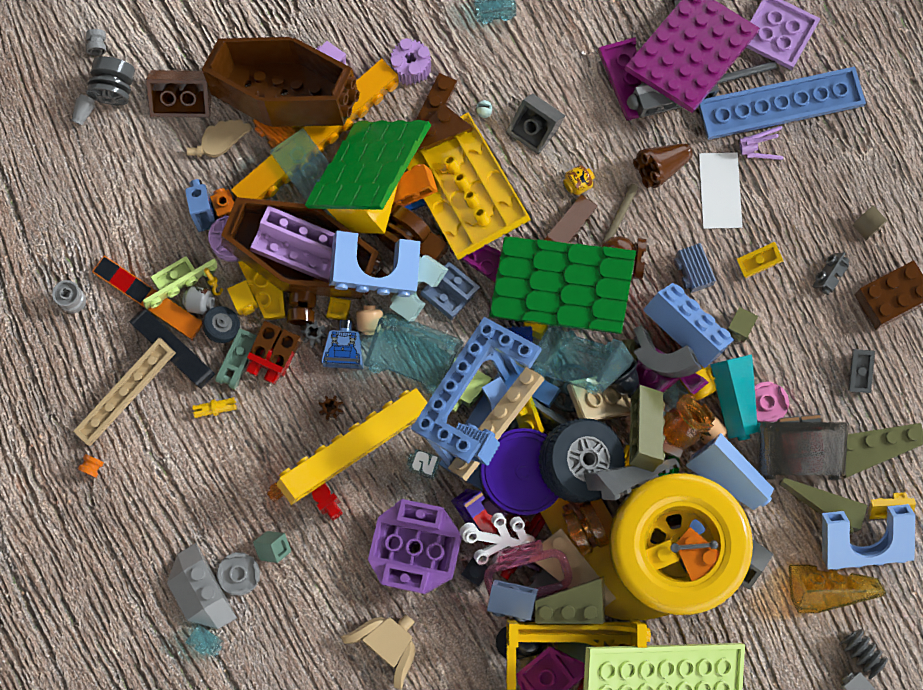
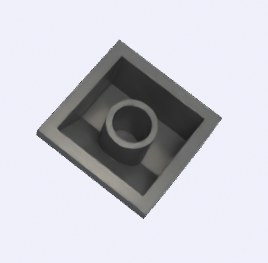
(535, 123)

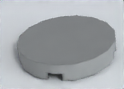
(238, 574)

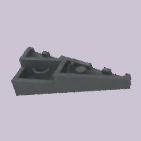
(624, 479)

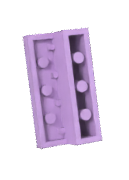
(294, 243)

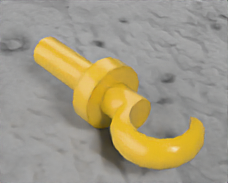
(213, 282)

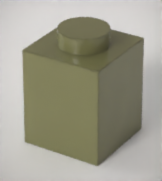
(741, 324)

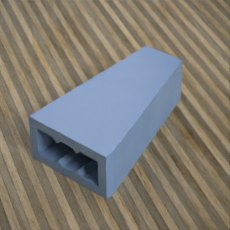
(728, 468)

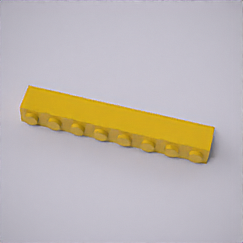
(351, 447)

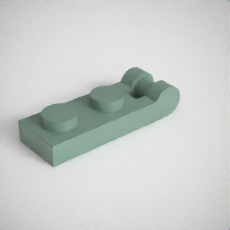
(236, 359)

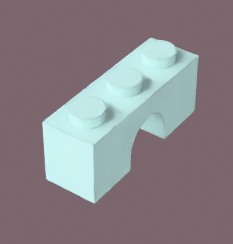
(429, 272)

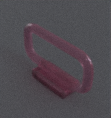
(527, 554)

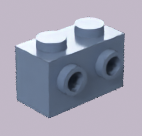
(512, 600)

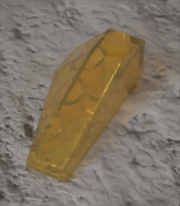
(822, 591)

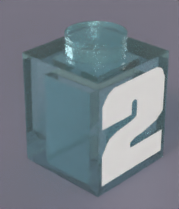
(423, 464)

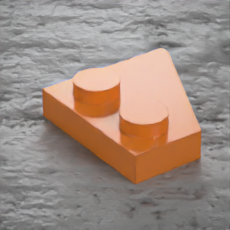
(699, 560)

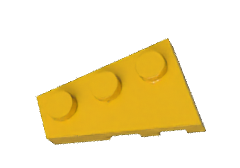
(267, 296)

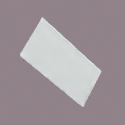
(720, 190)

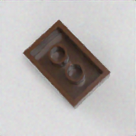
(892, 295)

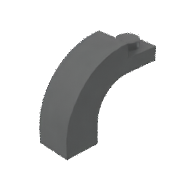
(671, 365)

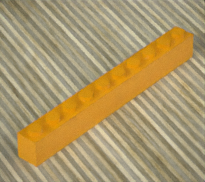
(269, 176)

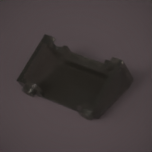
(802, 449)

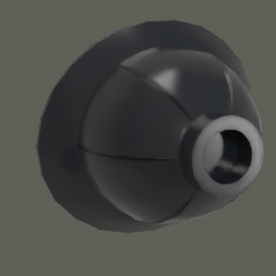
(628, 381)

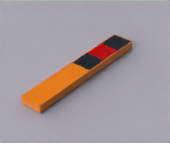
(139, 290)

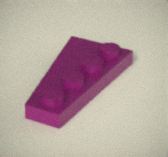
(615, 59)

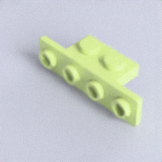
(174, 278)

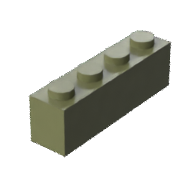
(646, 428)

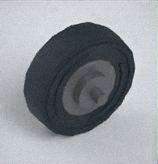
(221, 324)

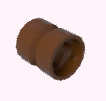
(304, 313)

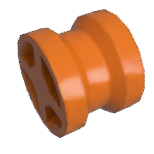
(90, 465)

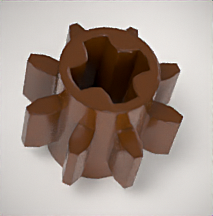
(328, 403)

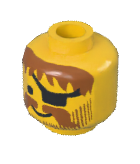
(578, 180)

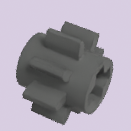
(314, 340)

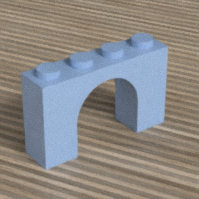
(347, 274)
(894, 546)

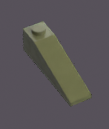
(827, 502)

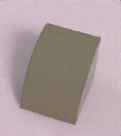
(869, 222)

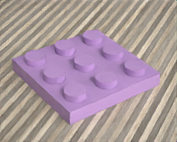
(782, 31)

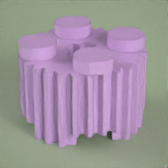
(413, 52)

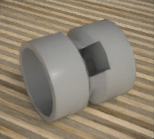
(69, 296)

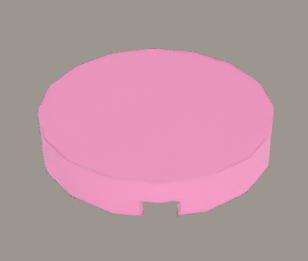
(771, 402)

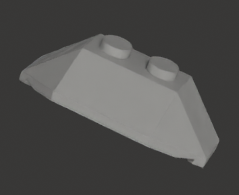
(199, 590)

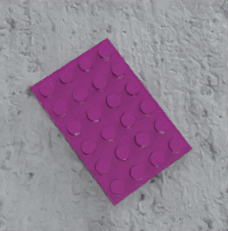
(692, 51)

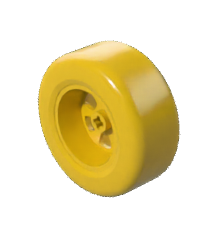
(693, 499)

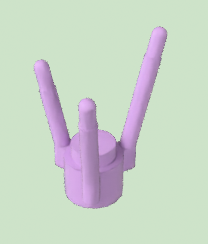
(749, 144)

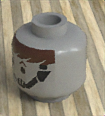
(198, 300)

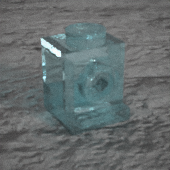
(671, 394)
(205, 641)

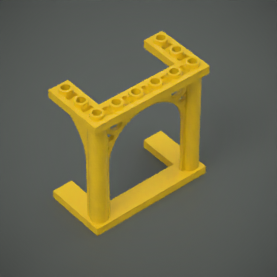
(629, 633)

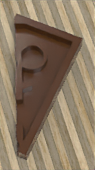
(444, 126)

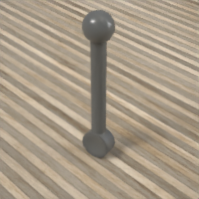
(675, 547)

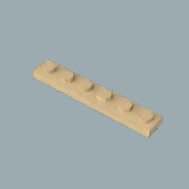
(124, 392)
(503, 415)

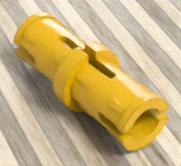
(214, 407)

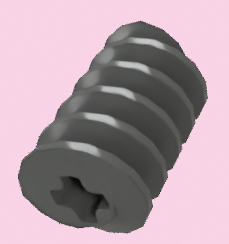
(865, 652)

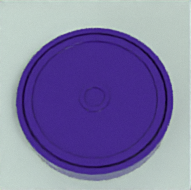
(514, 476)

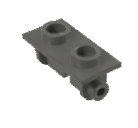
(835, 264)

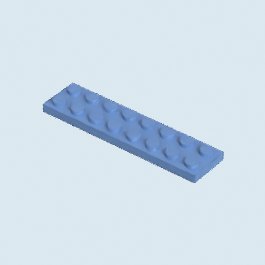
(781, 103)

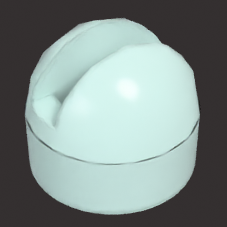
(483, 111)

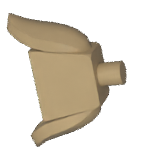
(389, 642)

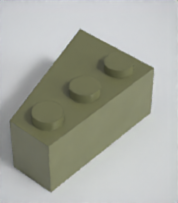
(573, 605)

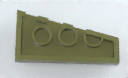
(880, 445)

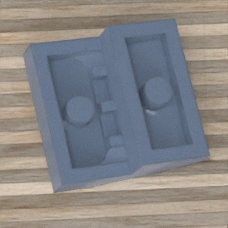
(452, 292)

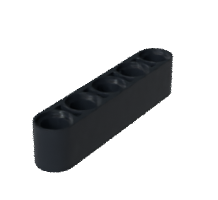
(184, 358)

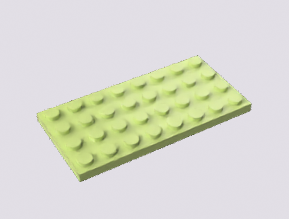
(665, 667)

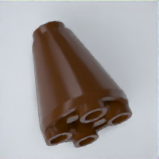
(661, 163)

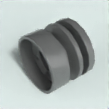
(110, 80)

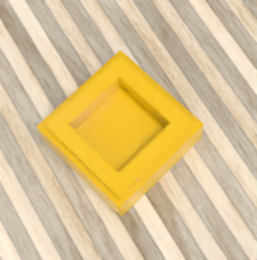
(338, 309)

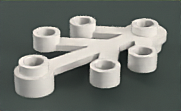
(471, 534)

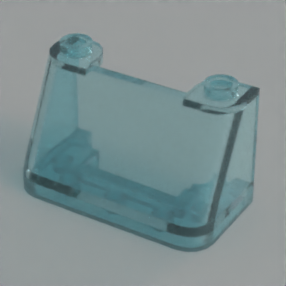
(412, 350)
(581, 360)

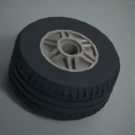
(578, 449)

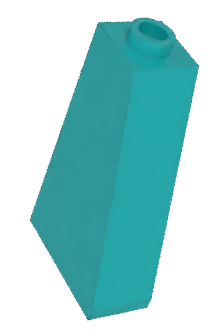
(737, 395)

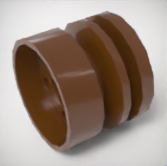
(406, 226)

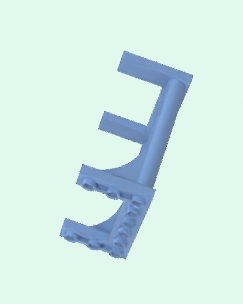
(487, 342)

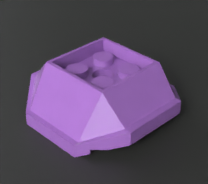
(396, 534)

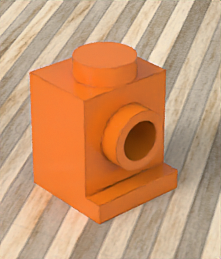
(221, 195)

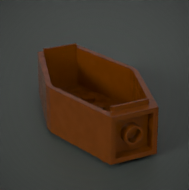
(317, 85)
(243, 227)

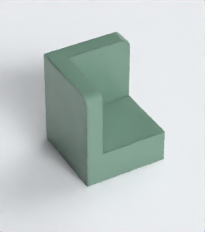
(272, 546)

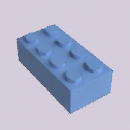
(688, 324)

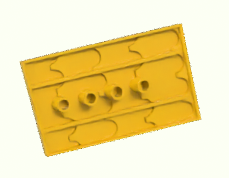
(473, 193)

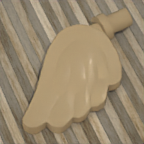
(220, 138)

